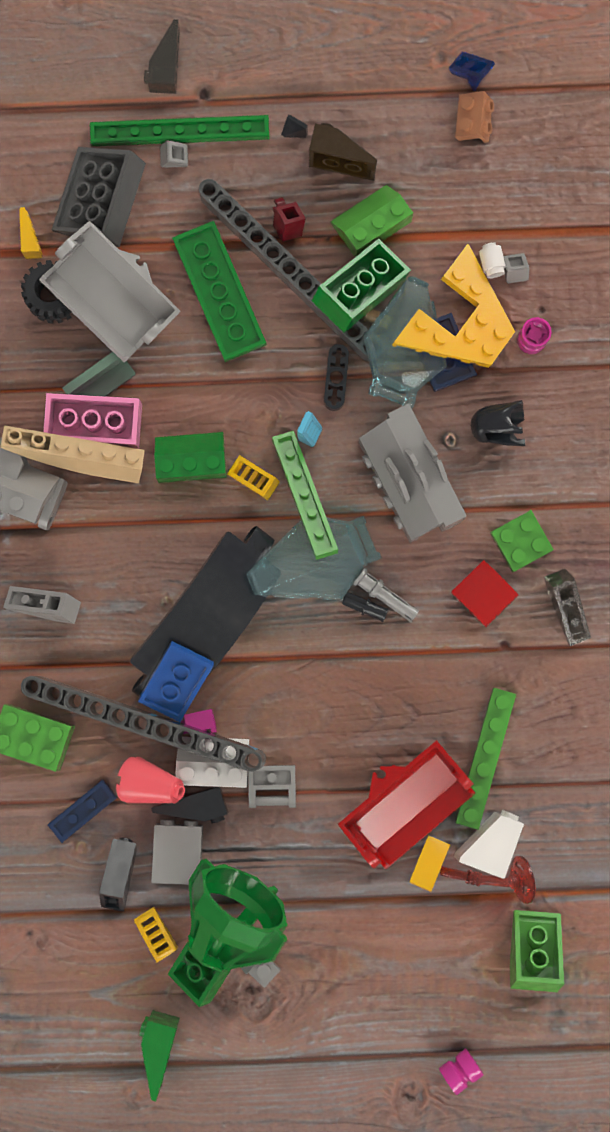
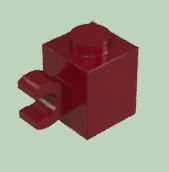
(288, 220)

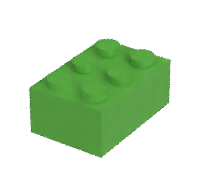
(34, 737)

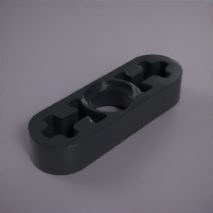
(332, 361)

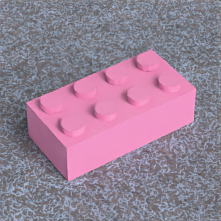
(94, 418)

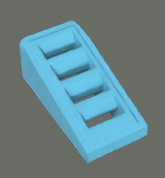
(309, 430)

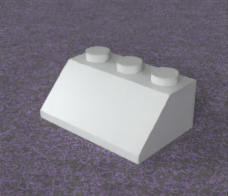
(203, 771)

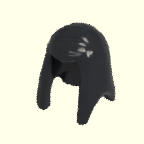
(499, 424)

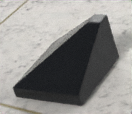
(294, 128)

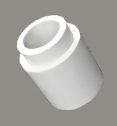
(492, 260)

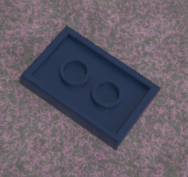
(455, 370)

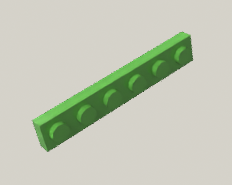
(305, 495)
(486, 756)

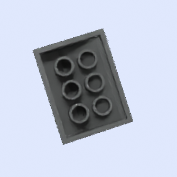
(100, 191)

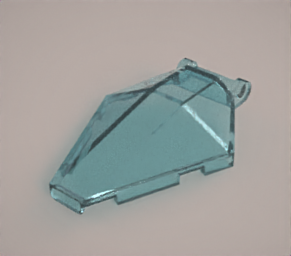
(399, 367)
(294, 572)

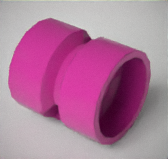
(534, 335)
(461, 1071)

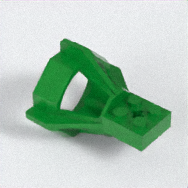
(221, 941)

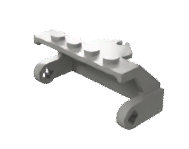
(109, 291)
(410, 475)
(28, 490)

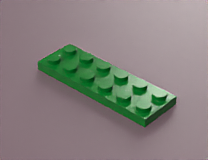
(219, 291)

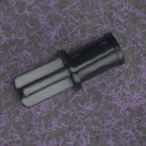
(365, 606)

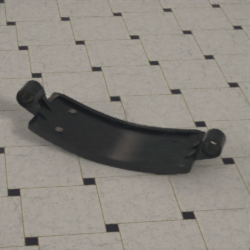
(211, 608)

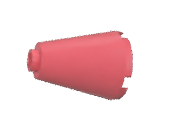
(147, 783)

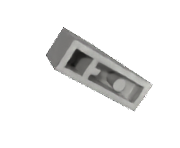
(43, 604)

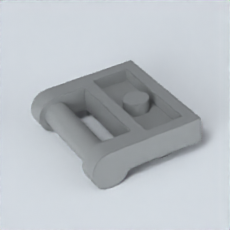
(271, 778)

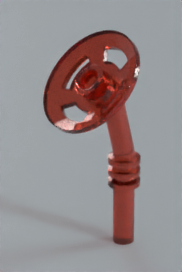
(515, 881)

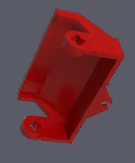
(406, 805)

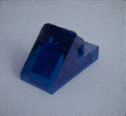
(472, 68)

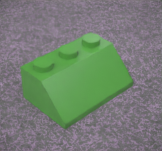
(373, 219)

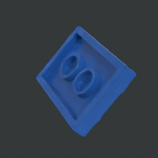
(175, 681)

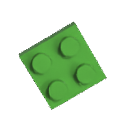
(521, 541)

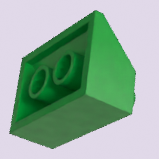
(190, 457)

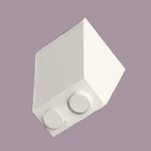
(492, 845)

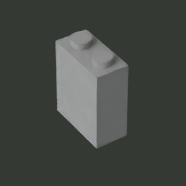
(176, 851)

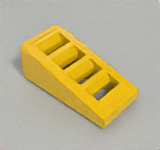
(29, 243)
(268, 489)
(158, 956)

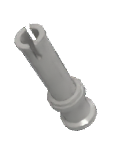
(377, 589)

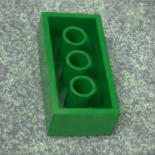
(360, 285)

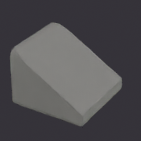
(173, 154)
(516, 268)

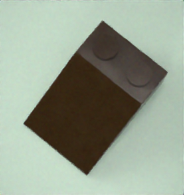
(338, 153)

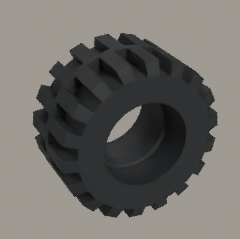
(31, 294)

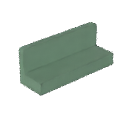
(101, 378)

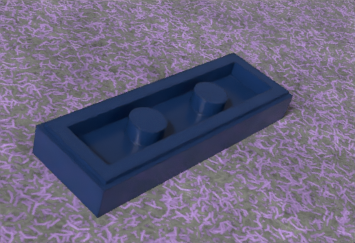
(82, 811)

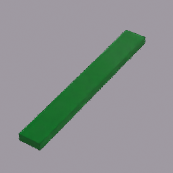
(179, 130)

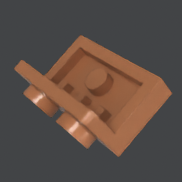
(474, 116)

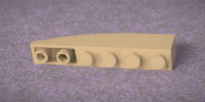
(75, 454)

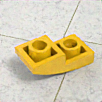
(429, 863)

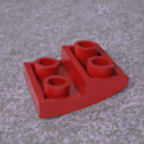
(484, 593)

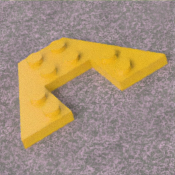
(481, 335)

